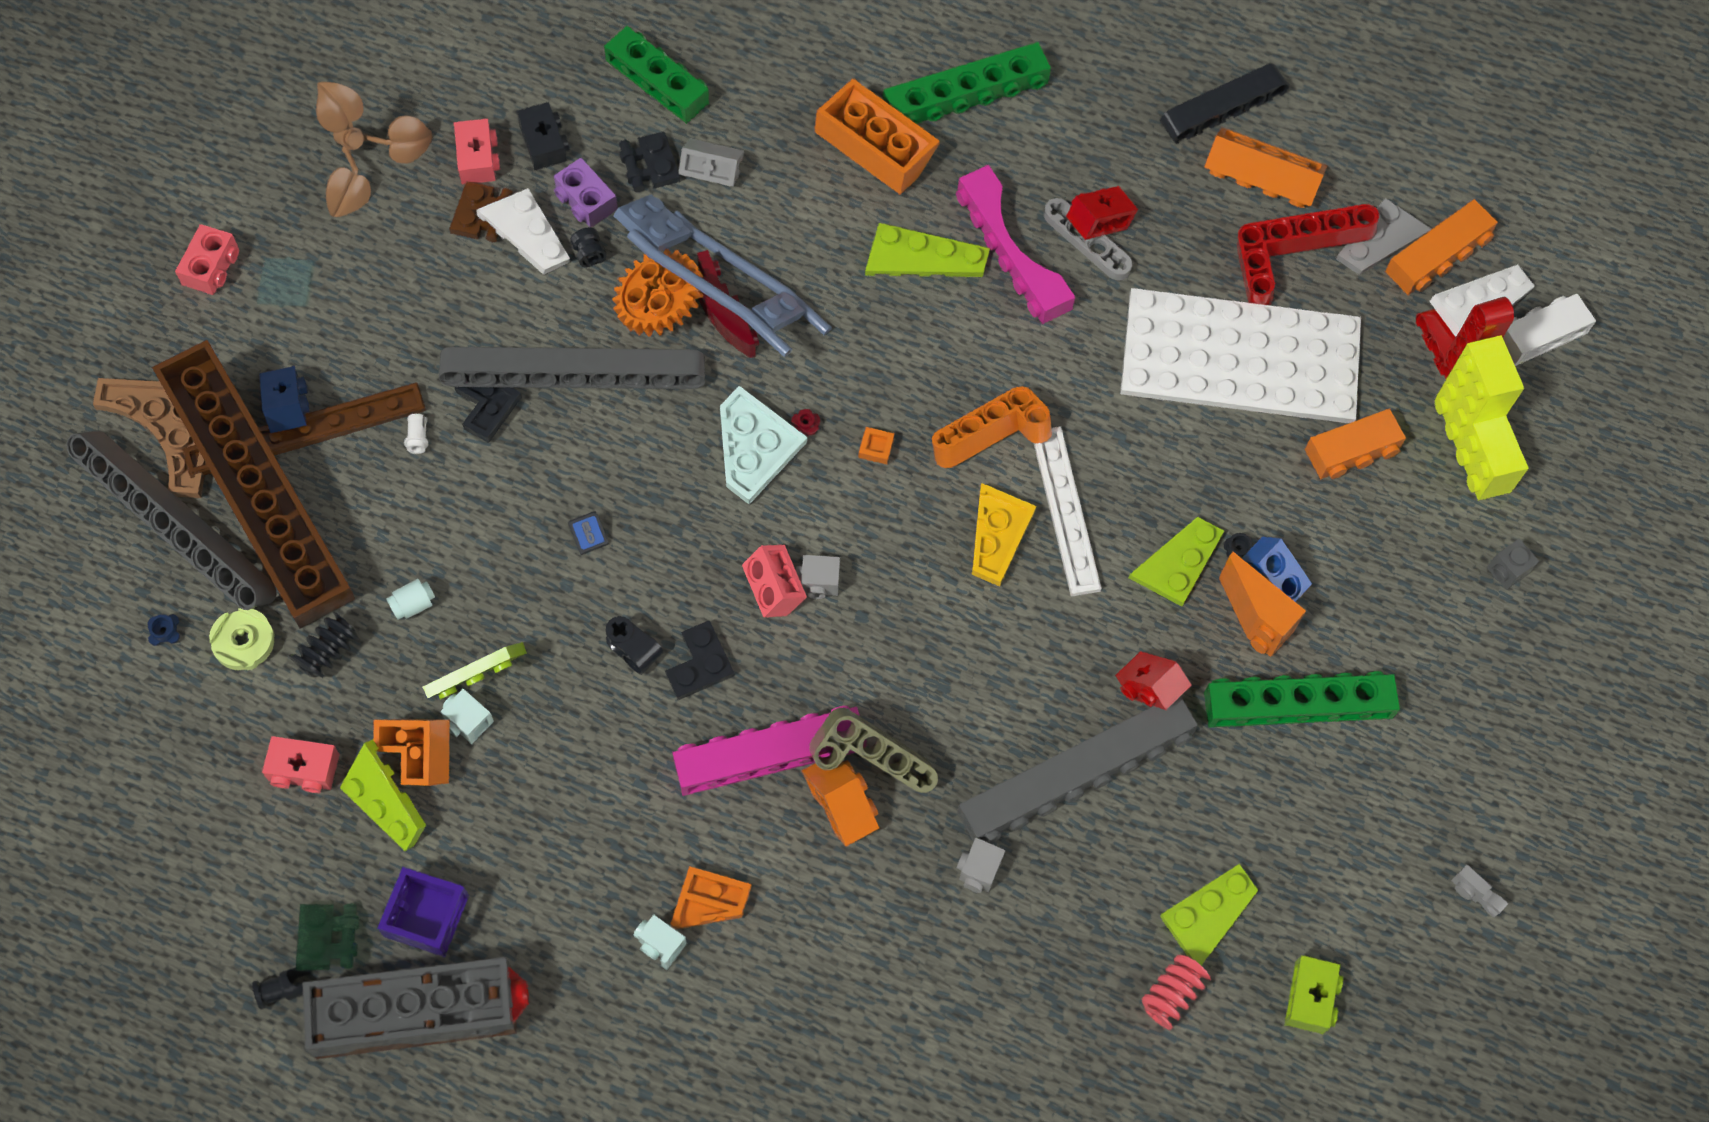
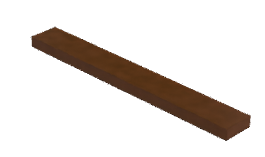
(333, 422)

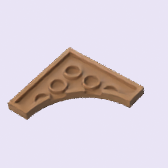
(151, 407)

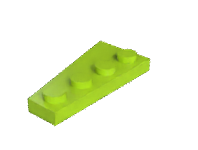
(912, 252)

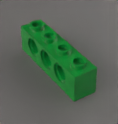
(623, 54)

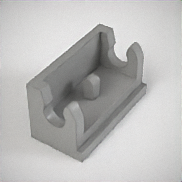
(710, 162)

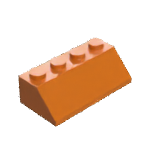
(875, 135)
(1265, 167)

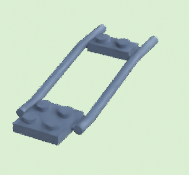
(657, 229)

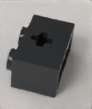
(542, 135)

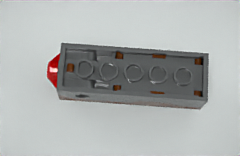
(412, 1007)

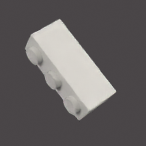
(1548, 328)

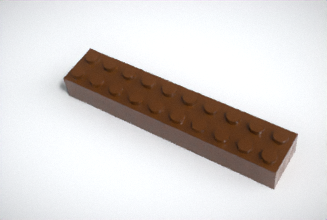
(254, 484)

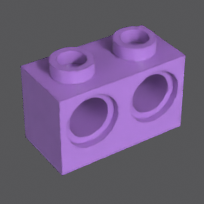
(590, 190)

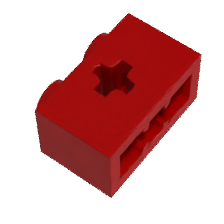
(1101, 212)
(1152, 680)

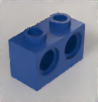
(1279, 566)

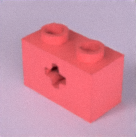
(475, 151)
(287, 753)

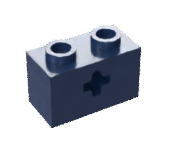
(284, 399)

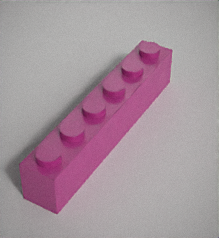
(751, 753)

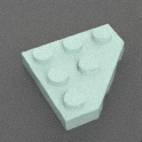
(754, 444)

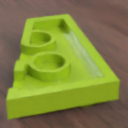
(1208, 913)

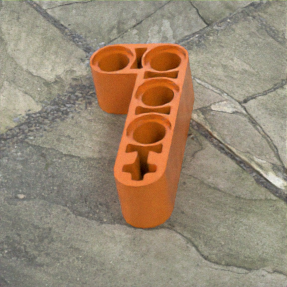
(990, 423)

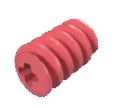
(1173, 990)

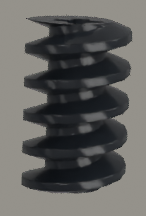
(325, 646)

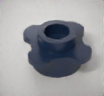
(158, 622)

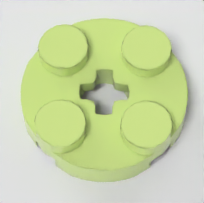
(238, 623)

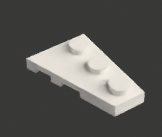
(526, 227)

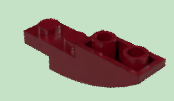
(726, 322)

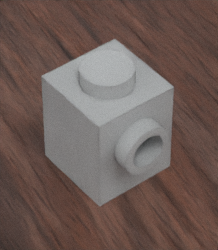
(819, 575)
(980, 865)

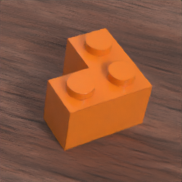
(421, 745)
(843, 800)

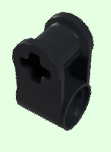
(636, 647)

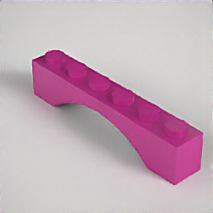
(1044, 289)

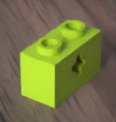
(1302, 1009)

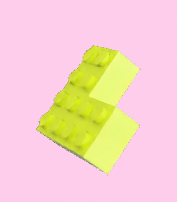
(1475, 411)

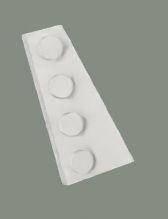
(1458, 302)

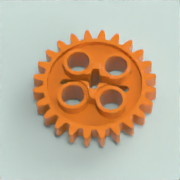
(655, 296)

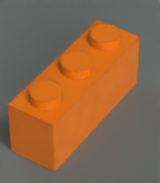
(1355, 444)

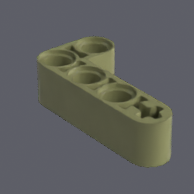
(877, 754)

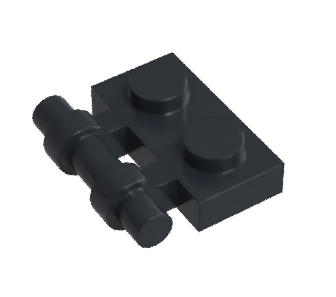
(658, 160)

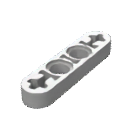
(1083, 246)

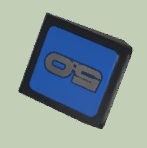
(588, 533)

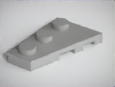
(1394, 233)

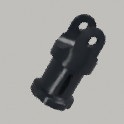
(278, 987)

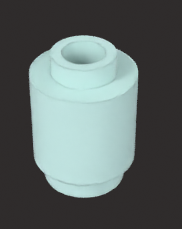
(410, 599)

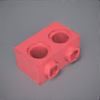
(201, 258)
(774, 580)

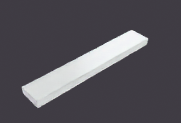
(1067, 515)

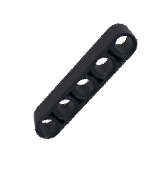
(1224, 102)

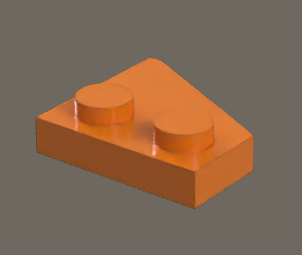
(709, 899)

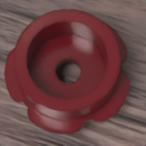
(806, 429)

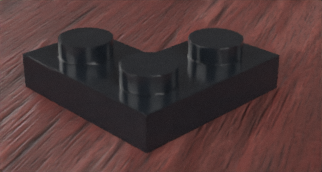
(491, 411)
(707, 666)

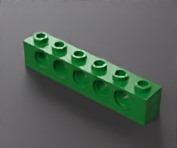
(1010, 72)
(1379, 688)

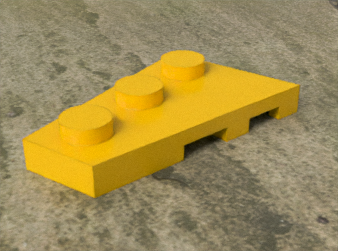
(999, 531)

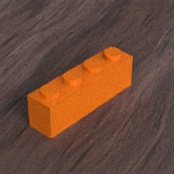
(1441, 247)

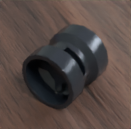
(588, 247)

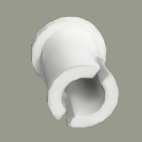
(416, 438)

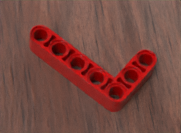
(1296, 241)
(1483, 322)

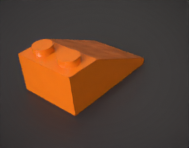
(1261, 607)

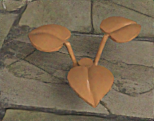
(335, 111)

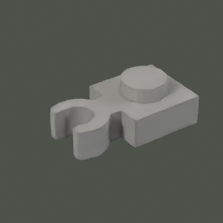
(1474, 887)

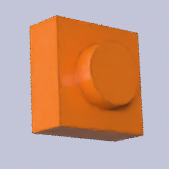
(876, 445)

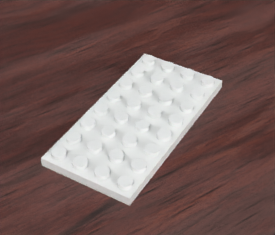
(1241, 356)

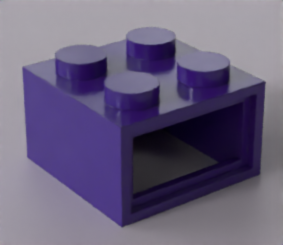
(423, 911)

